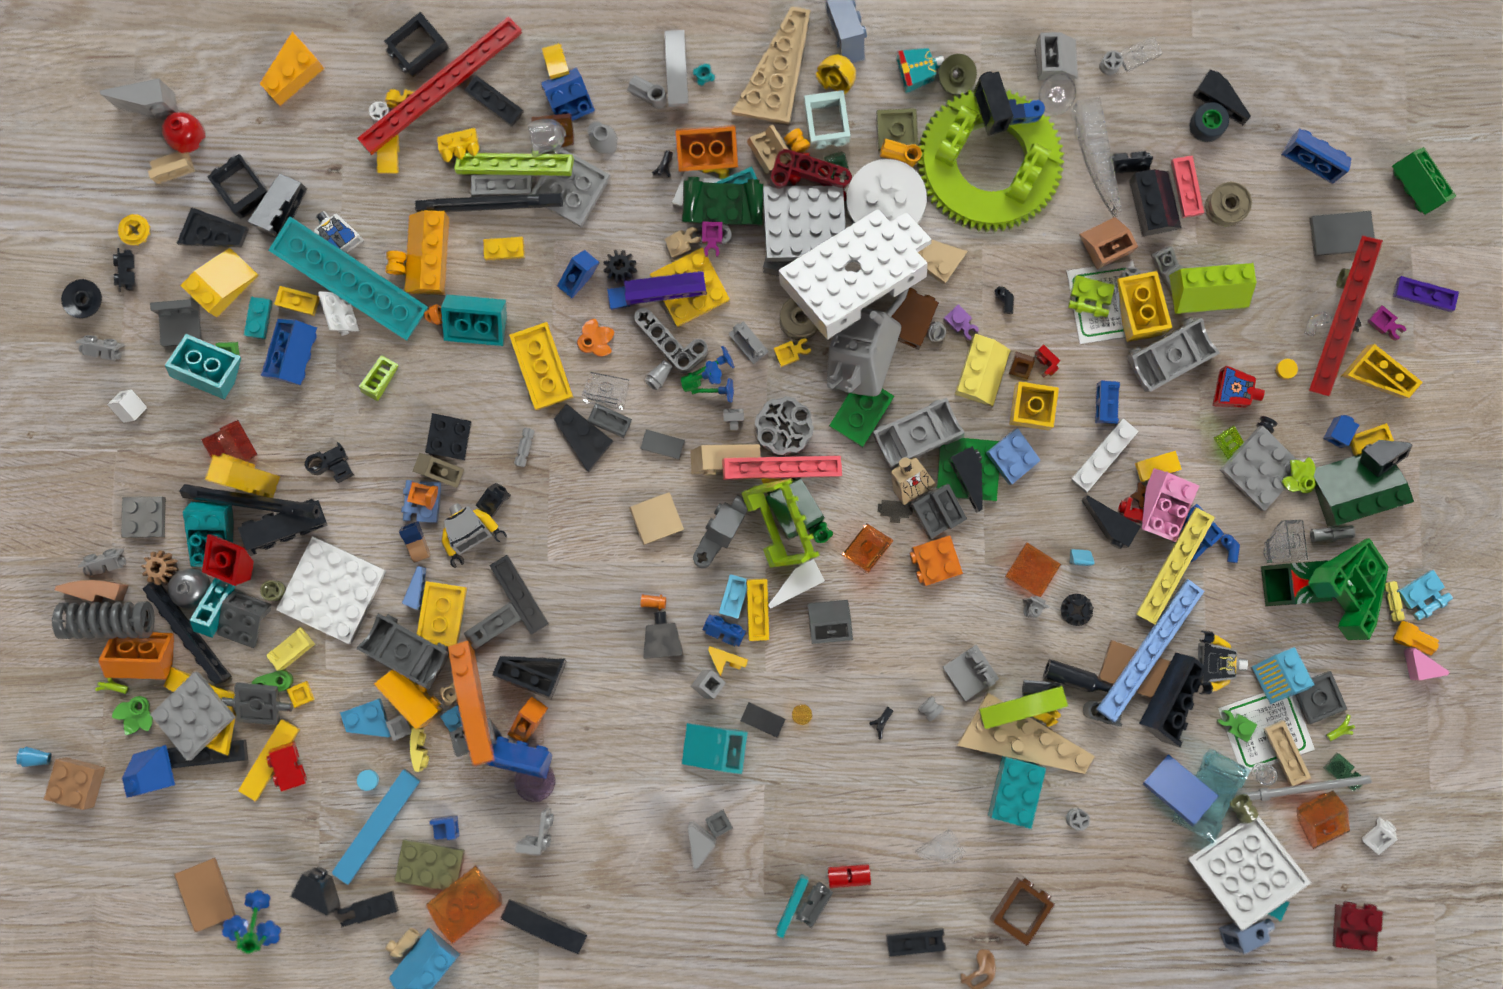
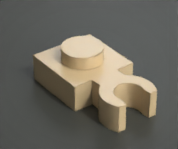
(679, 241)

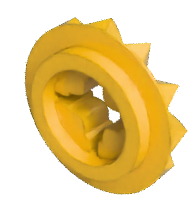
(125, 230)

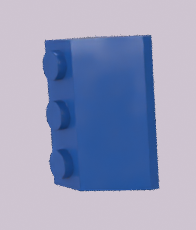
(1317, 156)
(289, 351)
(521, 758)

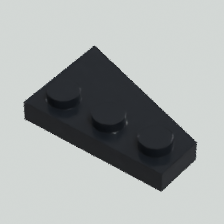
(210, 230)
(583, 437)

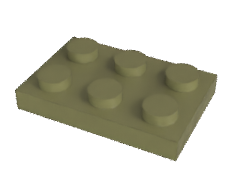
(428, 864)

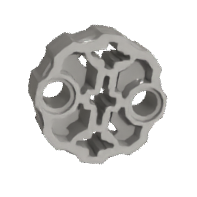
(776, 445)

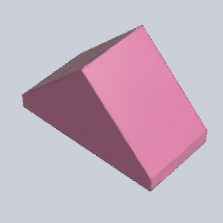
(1421, 666)

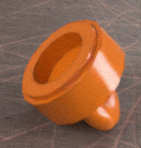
(435, 314)

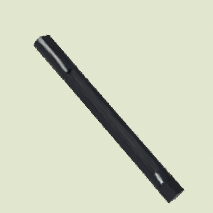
(491, 202)
(250, 501)

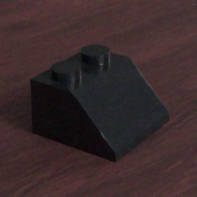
(317, 891)

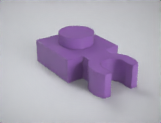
(959, 320)

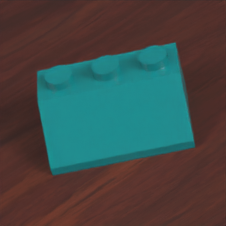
(474, 320)
(204, 366)

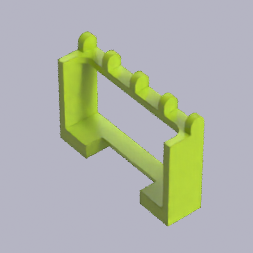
(776, 553)

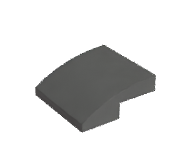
(938, 511)

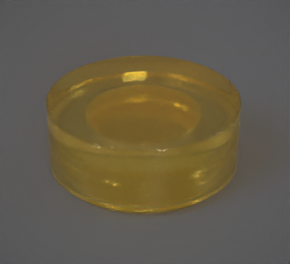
(801, 714)

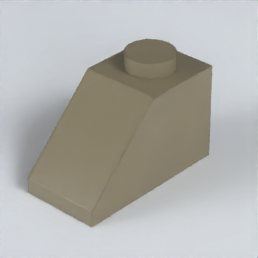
(438, 470)

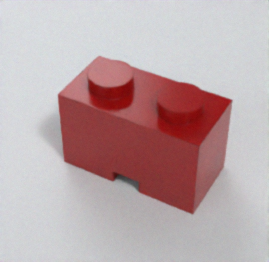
(285, 766)

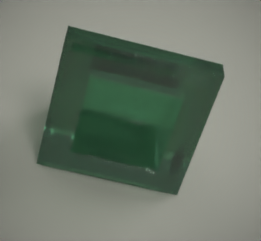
(838, 159)

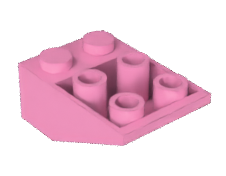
(1167, 504)

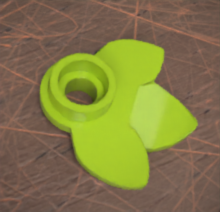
(1301, 474)

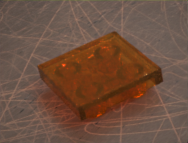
(1032, 570)

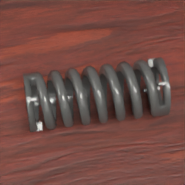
(104, 618)

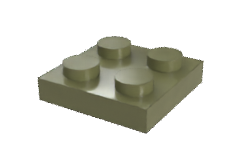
(897, 125)

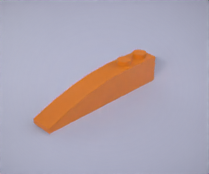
(471, 702)

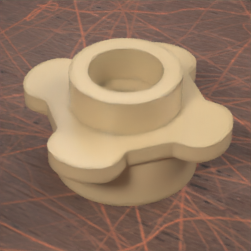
(445, 692)

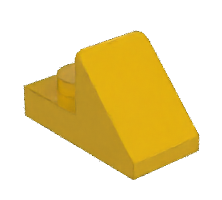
(720, 657)

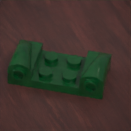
(722, 202)

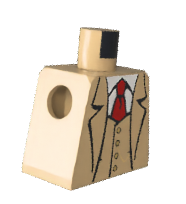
(910, 480)

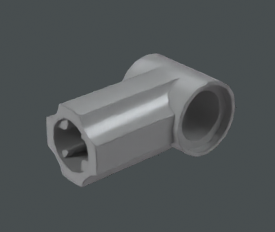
(646, 91)

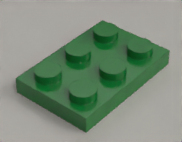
(860, 415)

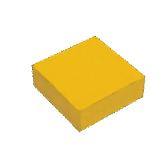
(300, 694)

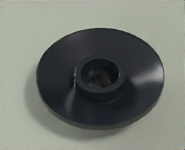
(73, 298)

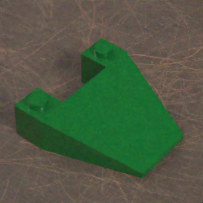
(1358, 584)

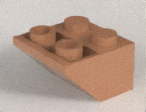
(1108, 242)

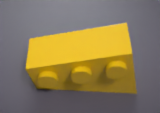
(1382, 372)

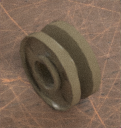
(1236, 195)
(792, 327)

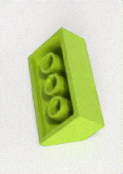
(1213, 288)

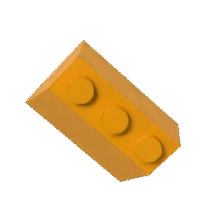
(409, 698)

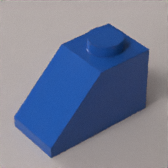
(577, 273)

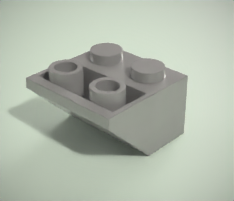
(1056, 55)

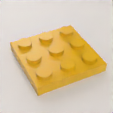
(689, 308)

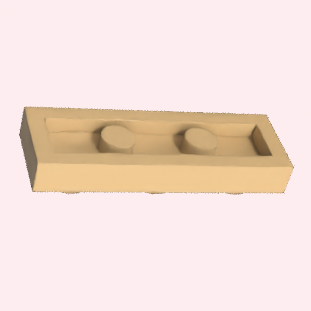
(1287, 753)

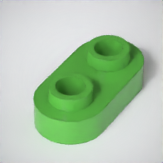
(272, 679)

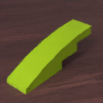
(1023, 707)

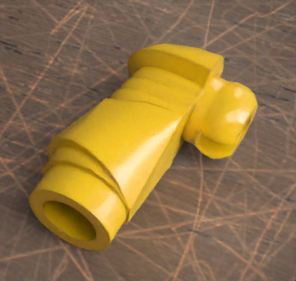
(1049, 718)

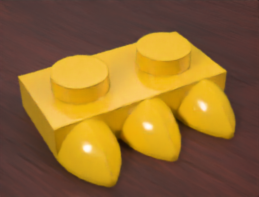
(458, 144)

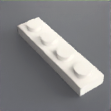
(1104, 455)

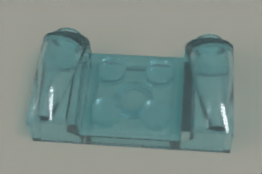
(1223, 778)

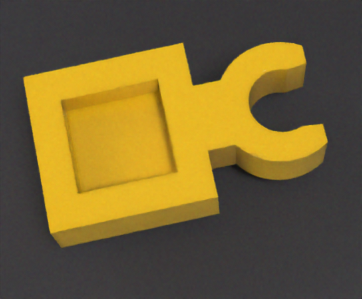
(788, 353)

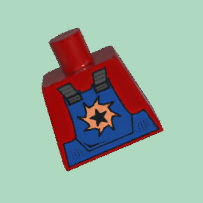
(1236, 389)

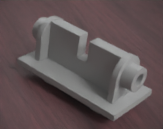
(748, 342)
(108, 347)
(94, 564)
(1034, 606)

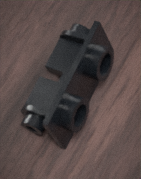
(1137, 163)
(123, 278)

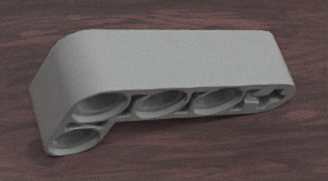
(667, 338)

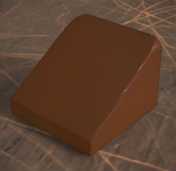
(1021, 365)

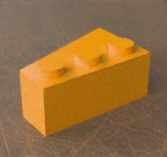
(290, 70)

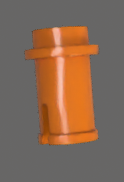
(653, 601)

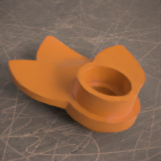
(597, 336)

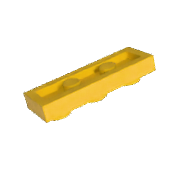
(757, 609)

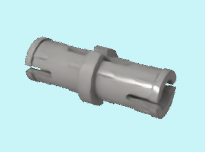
(1332, 533)

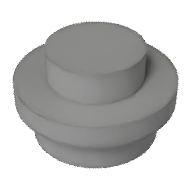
(936, 331)

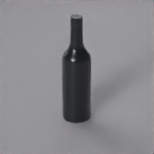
(1074, 677)

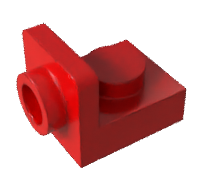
(1047, 358)
(1134, 515)

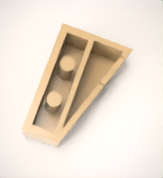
(708, 458)

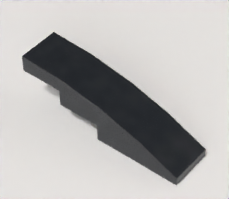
(543, 926)

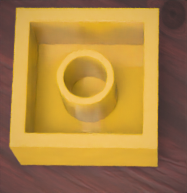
(1034, 406)

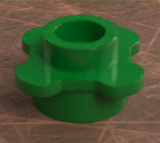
(821, 537)

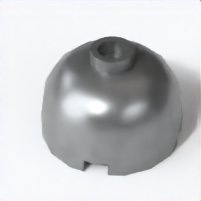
(188, 588)

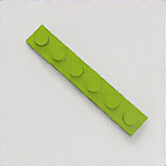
(515, 164)

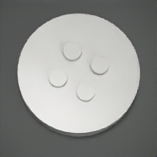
(888, 187)

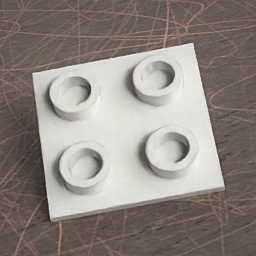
(338, 313)

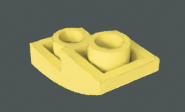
(418, 756)

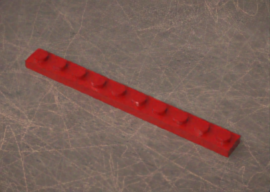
(439, 85)

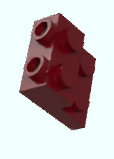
(1357, 926)

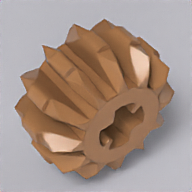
(153, 563)

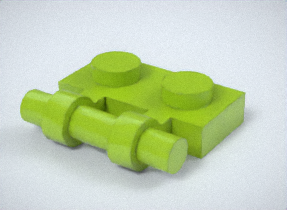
(1094, 291)

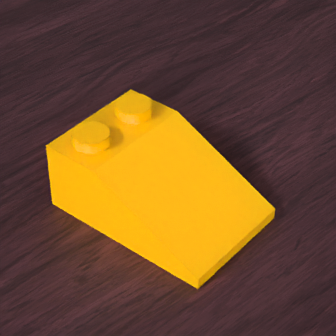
(219, 281)
(1143, 307)

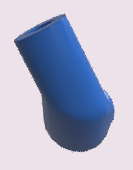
(1232, 547)

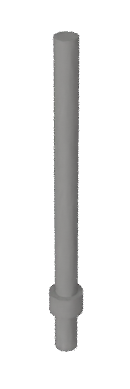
(1266, 794)

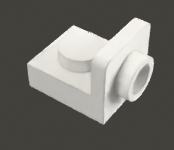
(1380, 836)

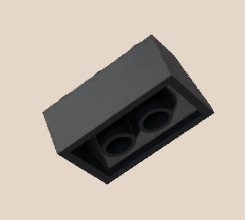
(1154, 202)

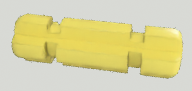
(1394, 601)

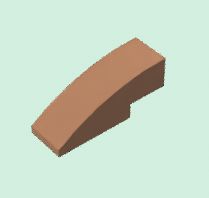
(94, 590)

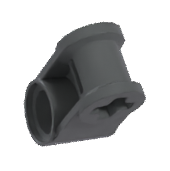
(706, 547)
(1099, 717)

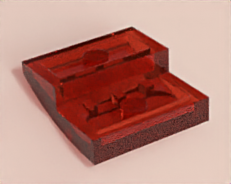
(230, 441)

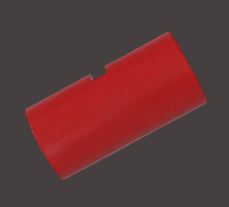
(849, 876)

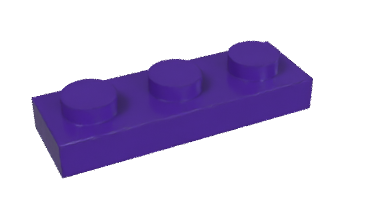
(1426, 294)

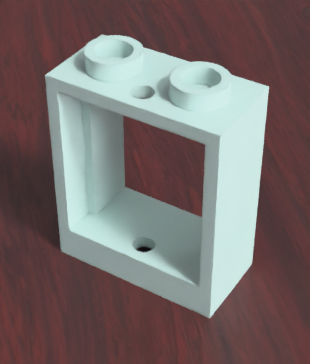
(826, 100)

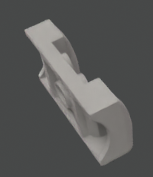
(1172, 354)
(918, 433)

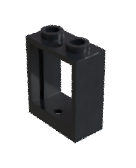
(424, 58)
(993, 103)
(249, 202)

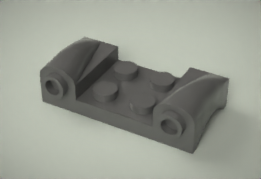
(404, 651)

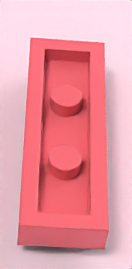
(1187, 186)

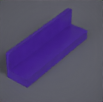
(665, 288)

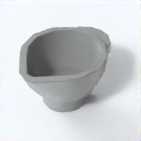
(602, 137)

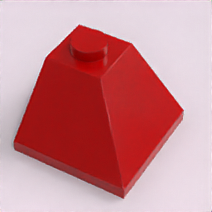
(227, 561)

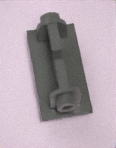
(814, 906)

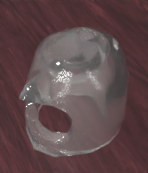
(546, 136)

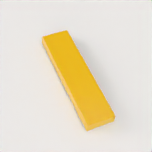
(260, 772)

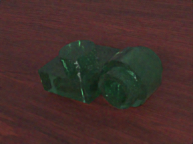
(1341, 769)

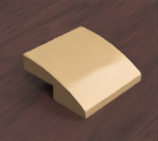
(656, 518)

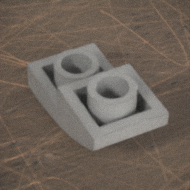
(1166, 264)

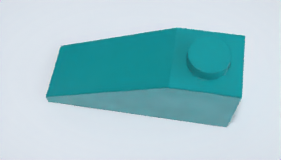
(207, 614)

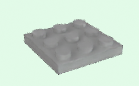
(578, 190)
(1259, 468)
(192, 715)

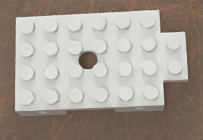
(887, 263)

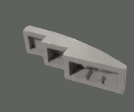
(676, 68)

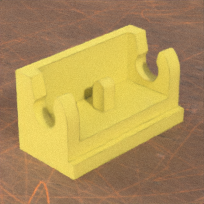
(290, 649)

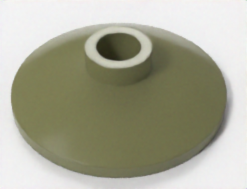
(966, 73)

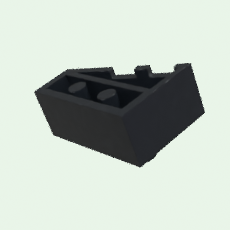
(531, 674)

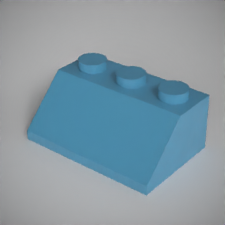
(424, 963)

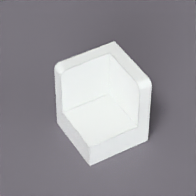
(127, 406)

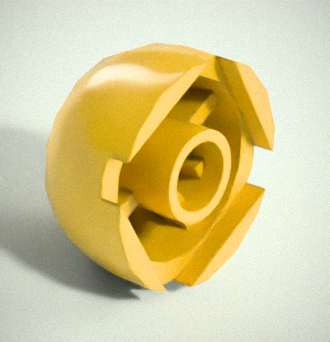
(837, 73)

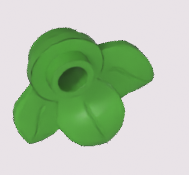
(132, 716)

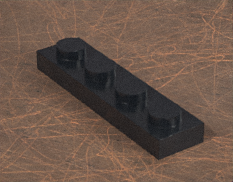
(519, 594)
(208, 756)

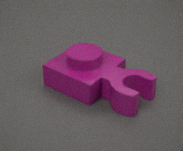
(712, 235)
(1384, 322)

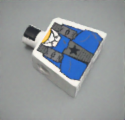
(337, 231)

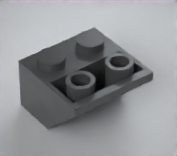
(830, 621)

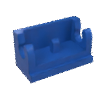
(1107, 402)

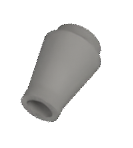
(657, 377)

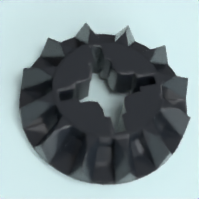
(1067, 609)

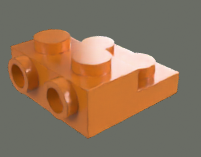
(936, 561)

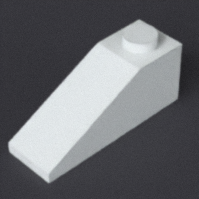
(801, 580)

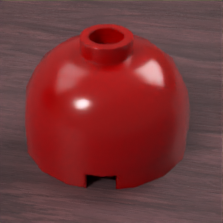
(183, 132)

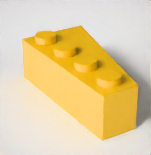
(242, 476)

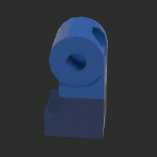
(1026, 112)

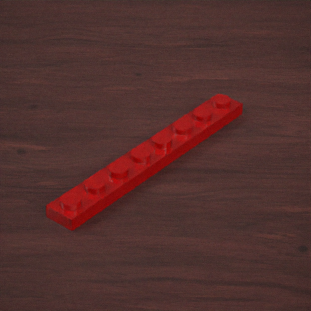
(1346, 315)

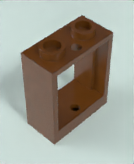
(997, 916)

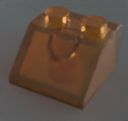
(1323, 819)

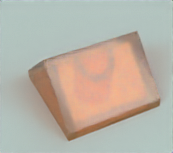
(867, 548)

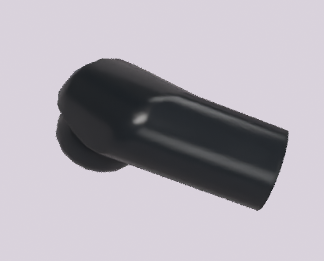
(1006, 298)

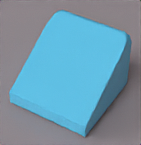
(1081, 557)

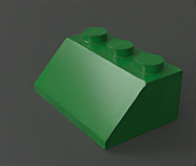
(1423, 181)

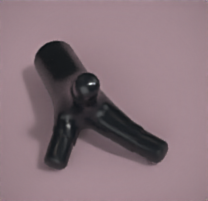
(664, 165)
(881, 721)

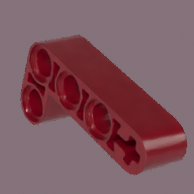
(811, 174)

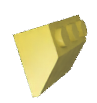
(982, 370)

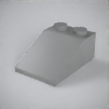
(145, 98)

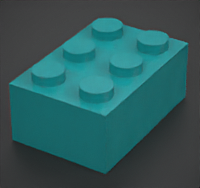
(1016, 792)

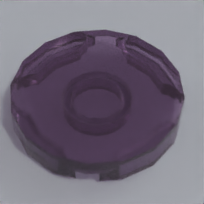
(535, 788)

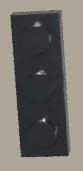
(494, 101)

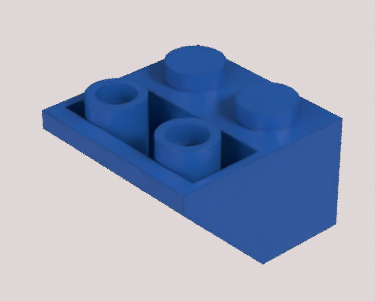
(568, 95)

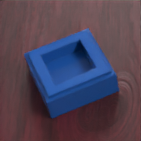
(617, 298)

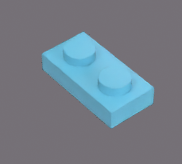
(733, 596)

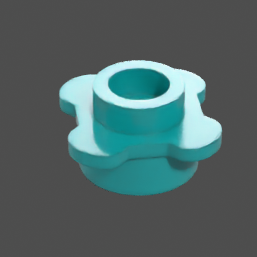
(698, 71)

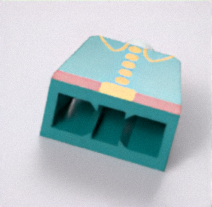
(917, 67)

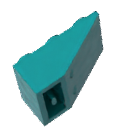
(206, 519)
(714, 748)

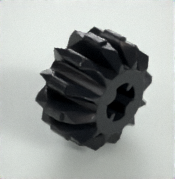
(625, 271)

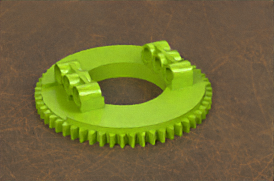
(1029, 188)

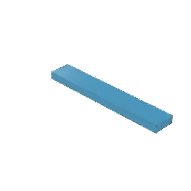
(376, 826)

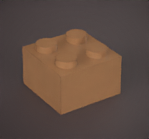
(74, 783)

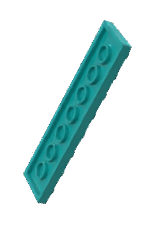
(348, 278)

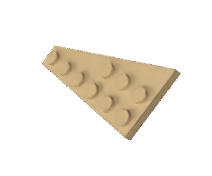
(775, 79)
(1024, 741)

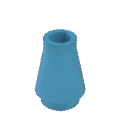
(32, 757)

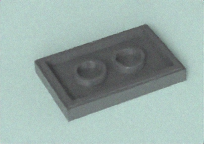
(1340, 232)

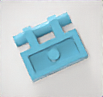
(1420, 590)

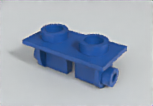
(732, 632)

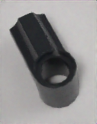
(1030, 687)

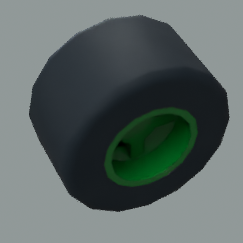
(1214, 116)

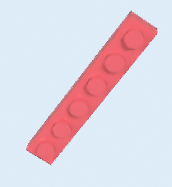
(781, 467)

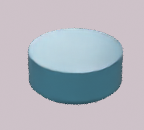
(367, 780)

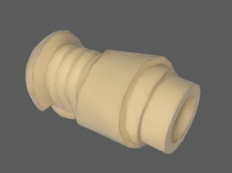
(405, 942)

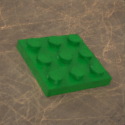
(990, 474)

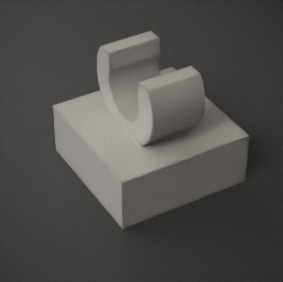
(733, 416)

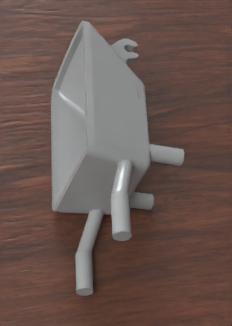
(864, 351)

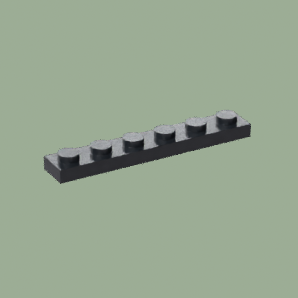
(182, 627)

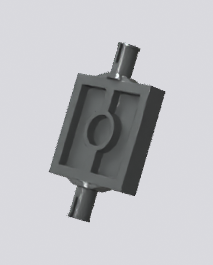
(257, 703)

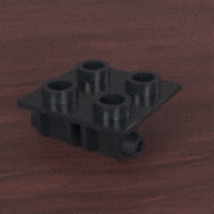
(448, 436)

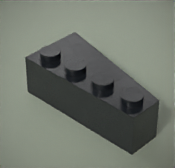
(277, 527)
(1173, 699)

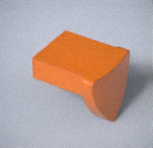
(423, 495)

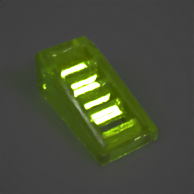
(1220, 440)

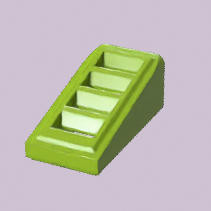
(384, 381)

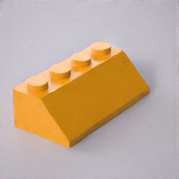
(427, 253)

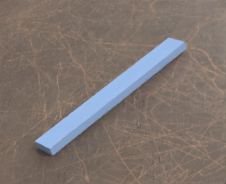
(1150, 650)

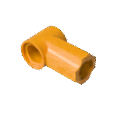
(898, 151)
(1411, 636)

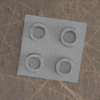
(971, 672)

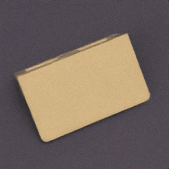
(170, 167)

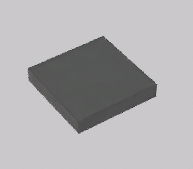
(1321, 699)

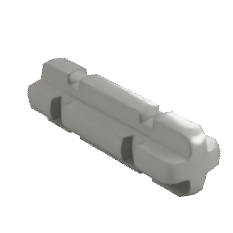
(524, 447)

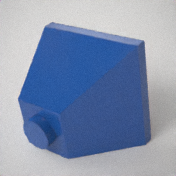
(148, 772)

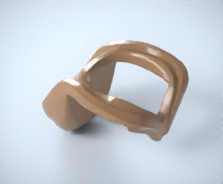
(987, 966)

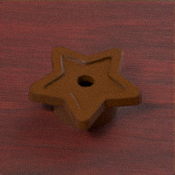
(1138, 495)

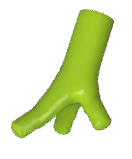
(111, 685)
(1343, 729)

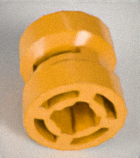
(797, 141)
(395, 263)

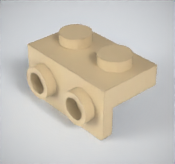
(766, 148)

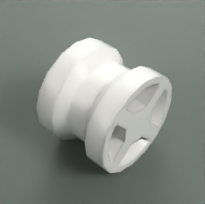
(377, 110)

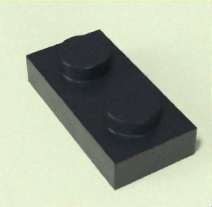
(762, 719)

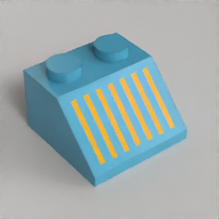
(1282, 675)

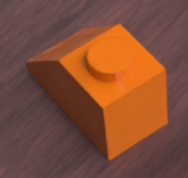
(527, 720)

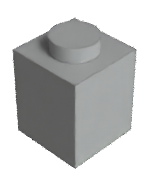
(708, 684)

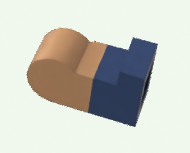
(415, 541)

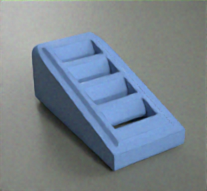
(414, 594)

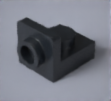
(493, 499)

